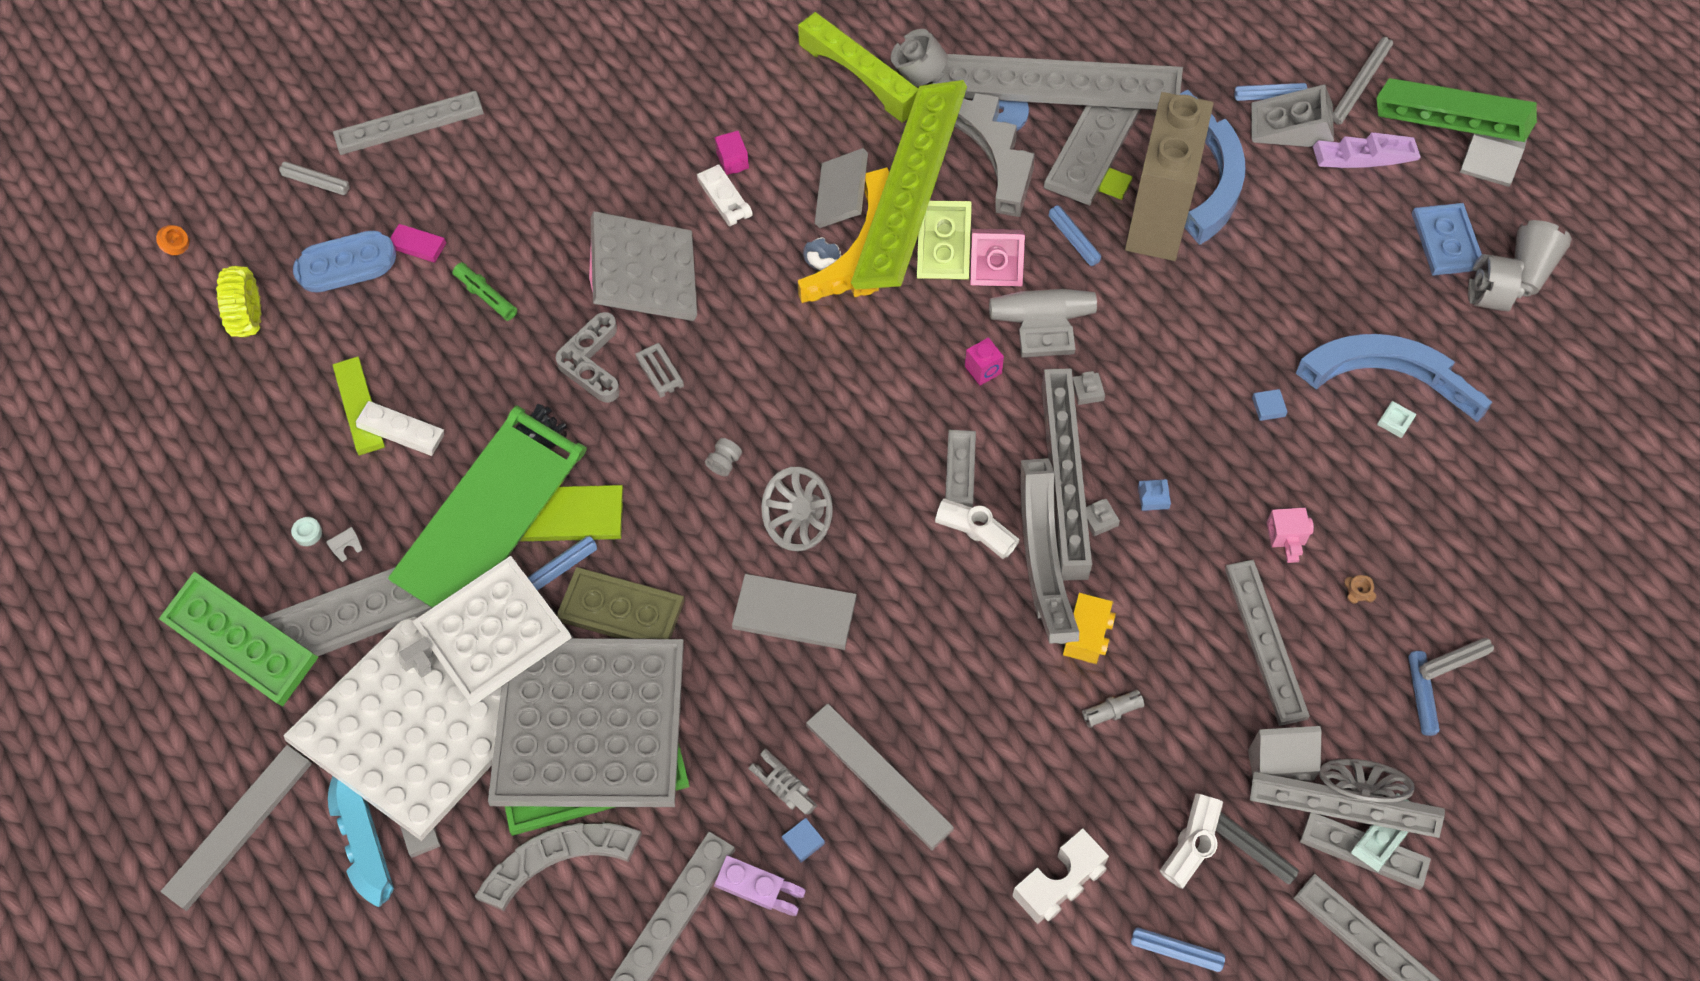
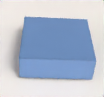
(1269, 404)
(803, 840)

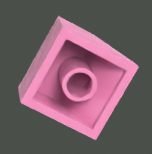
(997, 257)

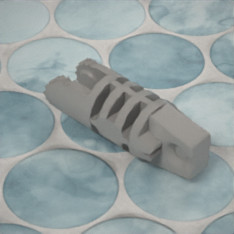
(784, 784)

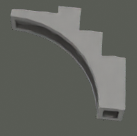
(998, 140)

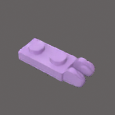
(757, 885)

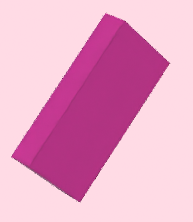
(417, 243)

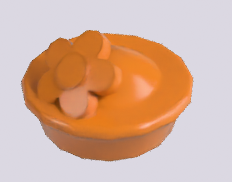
(172, 240)

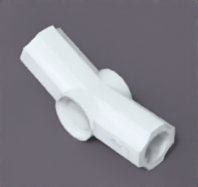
(991, 534)
(1186, 856)

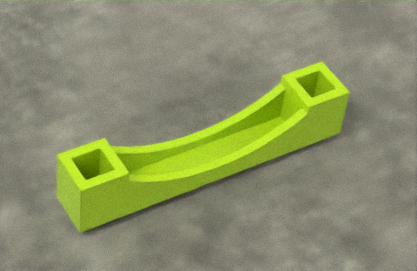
(824, 39)

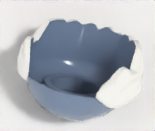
(820, 254)

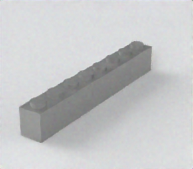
(1065, 458)

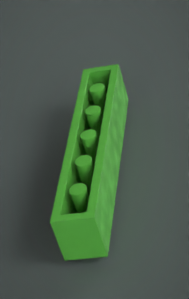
(1457, 109)

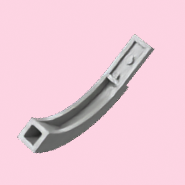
(1042, 552)

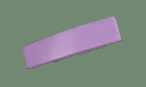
(1370, 152)

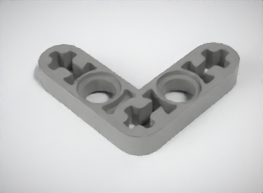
(582, 355)

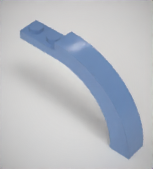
(1216, 211)
(1397, 355)

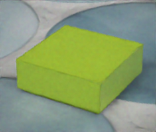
(1115, 183)

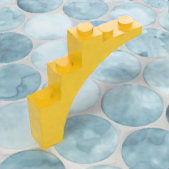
(838, 276)

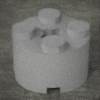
(919, 58)
(1496, 282)

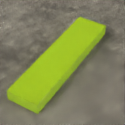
(355, 396)

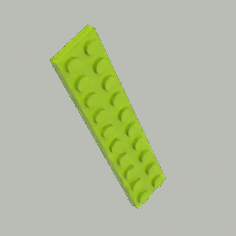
(909, 186)

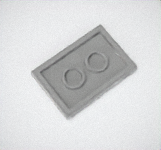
(841, 188)

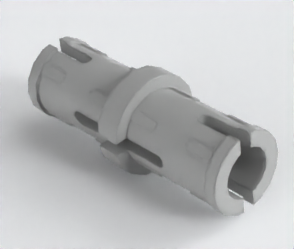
(1113, 708)

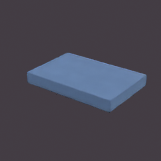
(1447, 238)

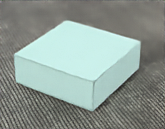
(1396, 419)

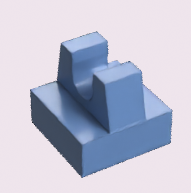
(1154, 494)

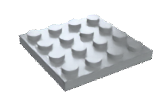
(642, 266)

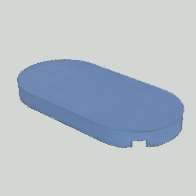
(344, 261)

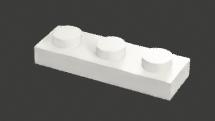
(400, 428)

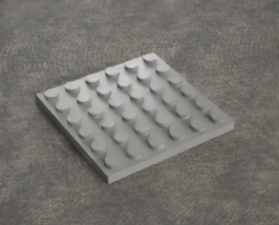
(591, 727)

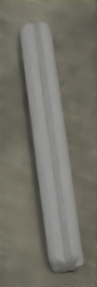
(1362, 80)

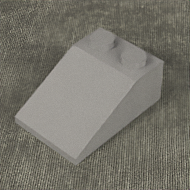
(1294, 118)

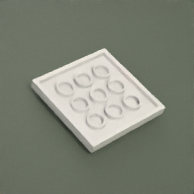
(491, 630)

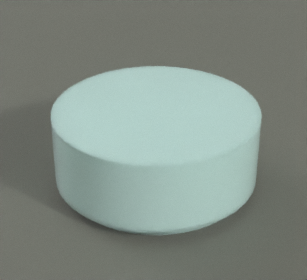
(306, 531)

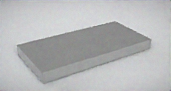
(794, 611)

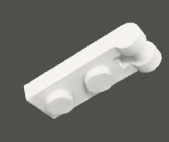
(724, 195)

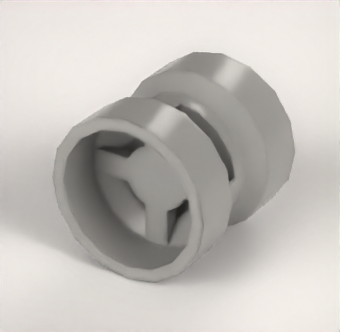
(723, 457)

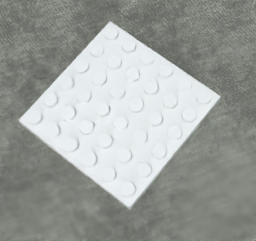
(401, 737)

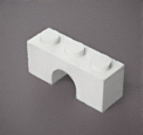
(1043, 895)

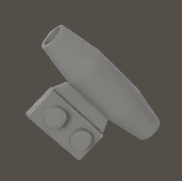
(1044, 318)

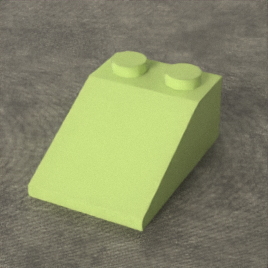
(945, 241)

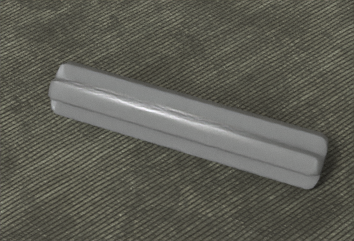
(314, 178)
(1456, 658)

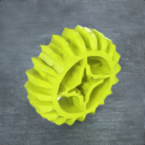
(238, 301)

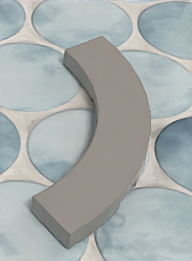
(551, 848)

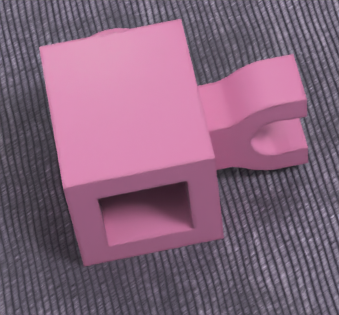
(1290, 530)

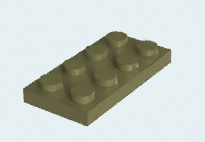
(619, 607)

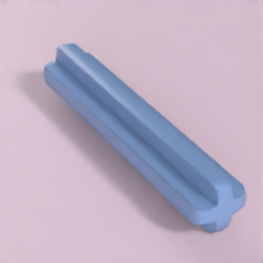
(1262, 92)
(1074, 235)
(562, 562)
(1423, 695)
(1178, 949)

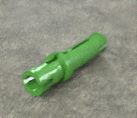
(468, 277)

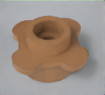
(1365, 584)

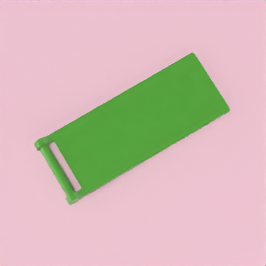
(486, 511)

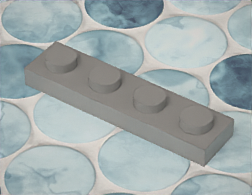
(1341, 839)

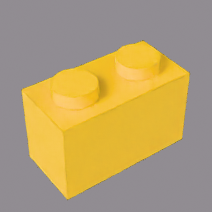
(1092, 619)

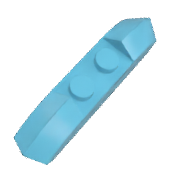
(369, 869)

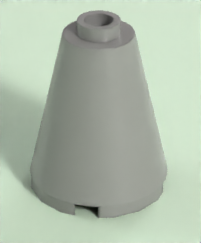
(1540, 249)

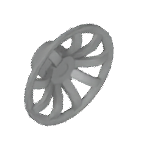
(802, 508)
(1367, 787)

